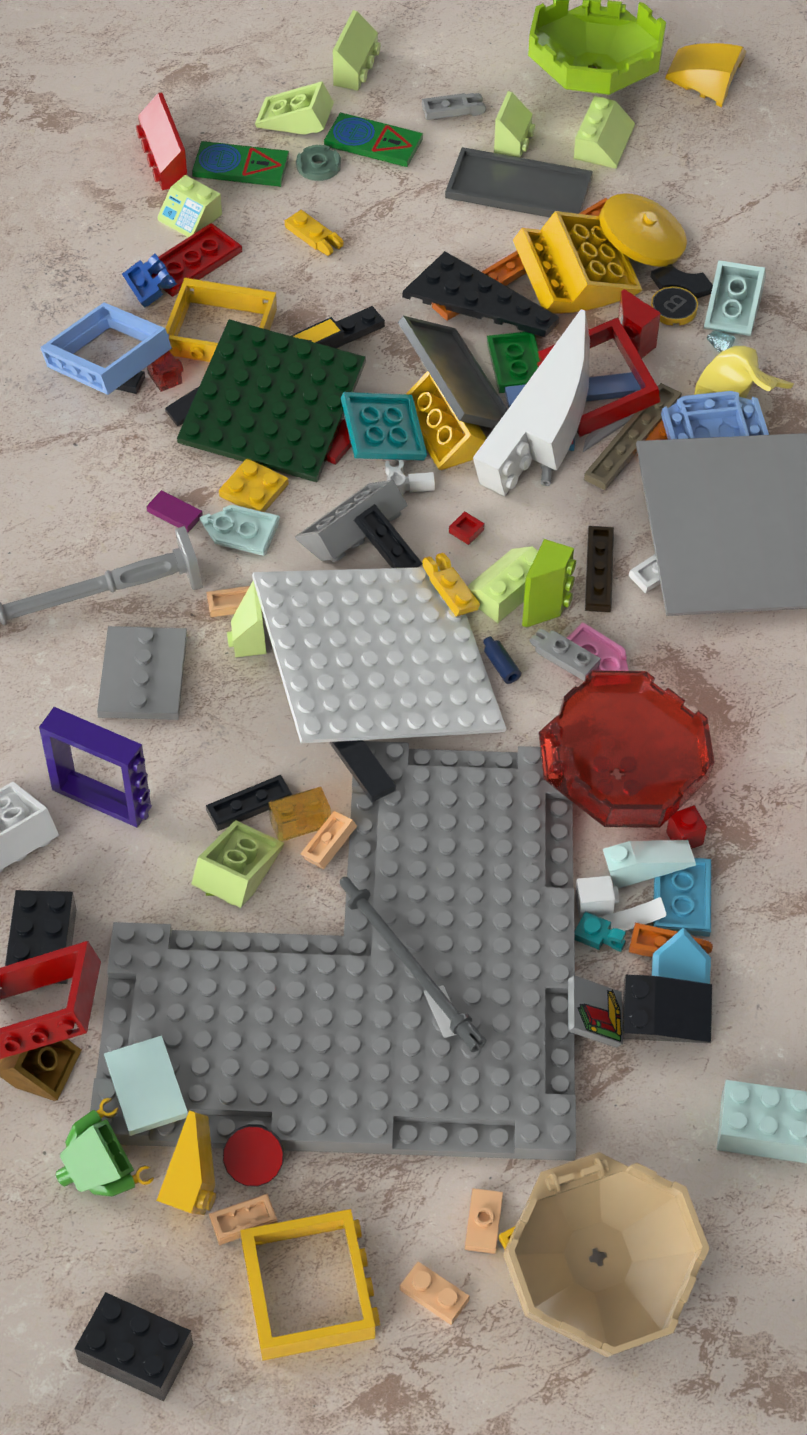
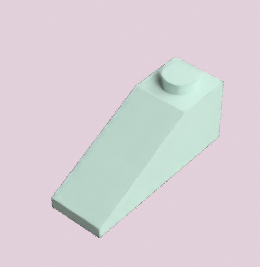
(644, 860)

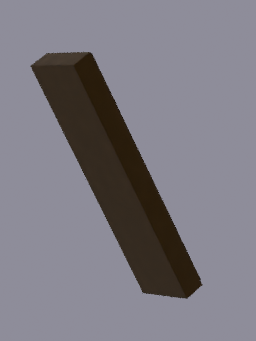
(599, 569)

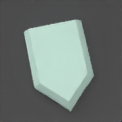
(242, 528)

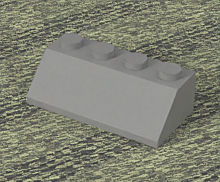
(337, 531)

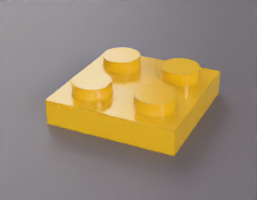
(253, 486)

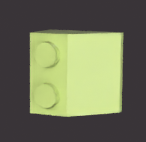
(513, 127)

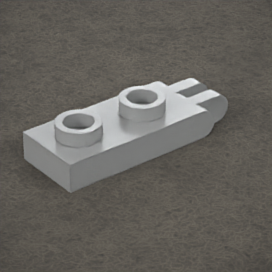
(565, 653)

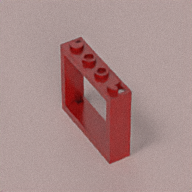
(626, 405)
(70, 962)

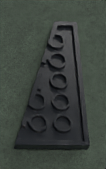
(477, 295)

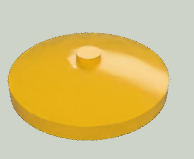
(643, 230)

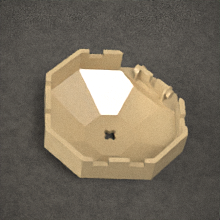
(648, 1243)

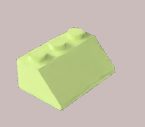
(354, 52)
(603, 133)
(503, 584)

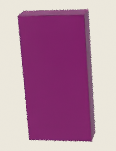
(174, 510)

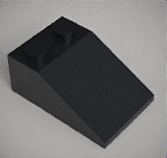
(666, 1009)

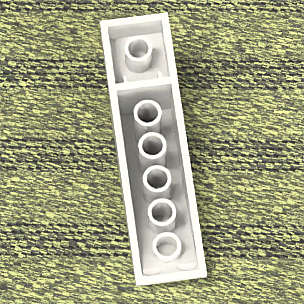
(543, 414)

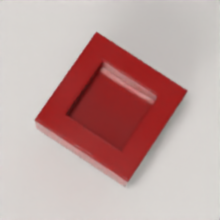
(466, 528)

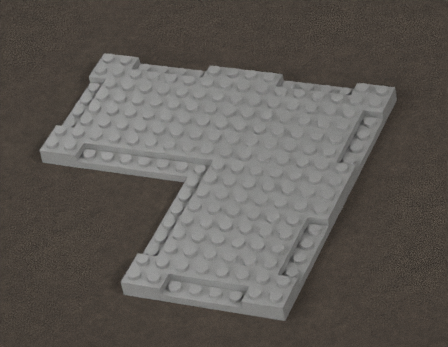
(335, 1030)

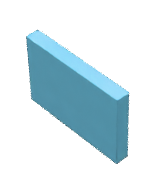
(686, 899)

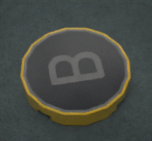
(675, 305)

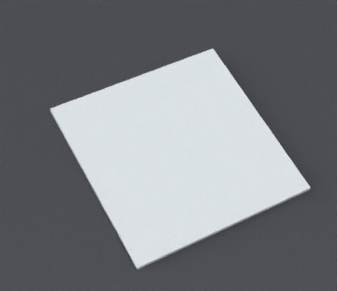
(374, 656)

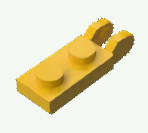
(313, 232)
(450, 585)

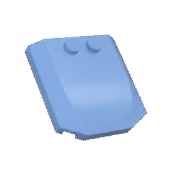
(714, 416)

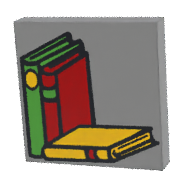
(595, 1011)

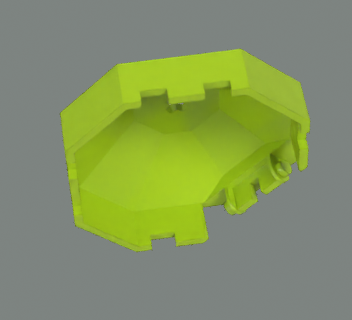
(597, 36)

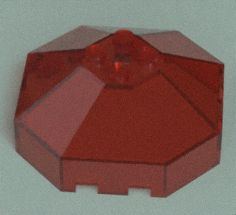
(632, 727)

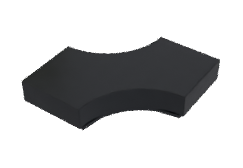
(669, 276)

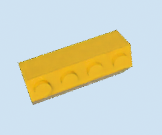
(444, 436)

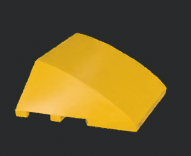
(706, 68)

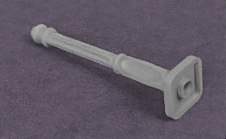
(144, 571)

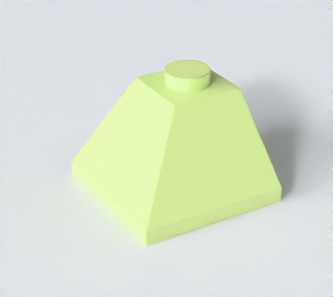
(248, 626)

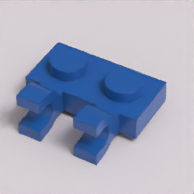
(143, 284)

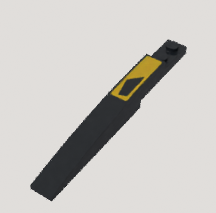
(326, 333)

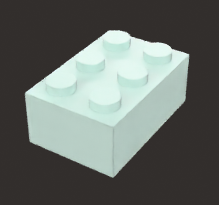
(763, 1121)

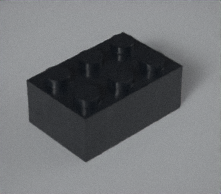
(40, 924)
(134, 1346)

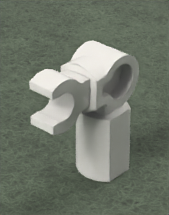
(414, 482)

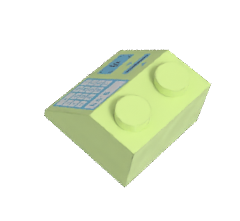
(190, 206)

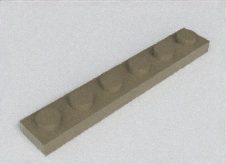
(623, 446)

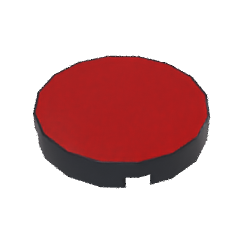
(253, 1155)

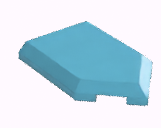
(682, 959)

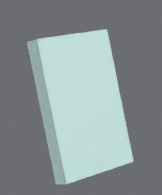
(145, 1085)

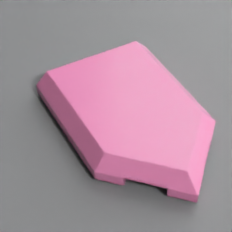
(612, 655)

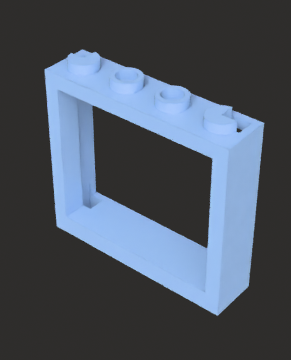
(61, 349)

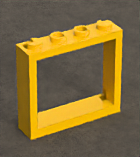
(220, 296)
(318, 1338)

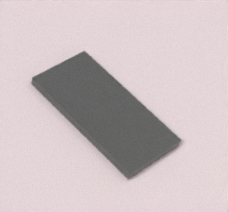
(517, 183)
(455, 372)

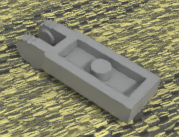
(453, 105)

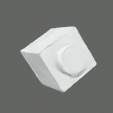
(596, 895)

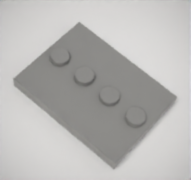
(142, 673)

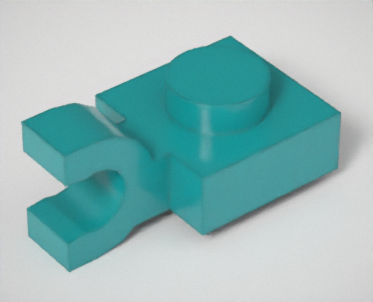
(596, 931)

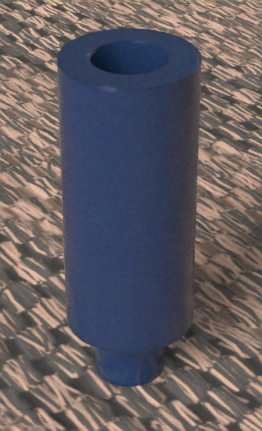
(501, 660)

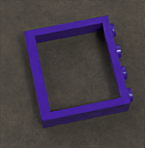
(65, 729)

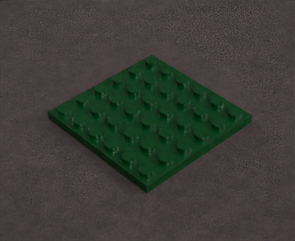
(271, 400)

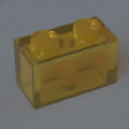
(299, 813)

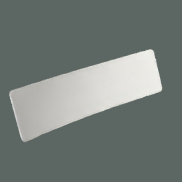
(640, 914)

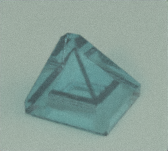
(720, 340)

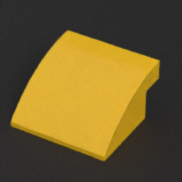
(574, 264)

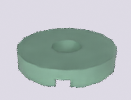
(318, 171)

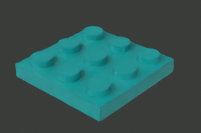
(383, 426)

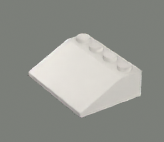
(23, 825)

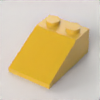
(191, 1171)

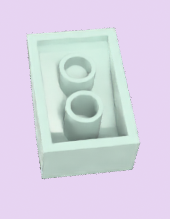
(735, 298)

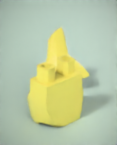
(736, 371)

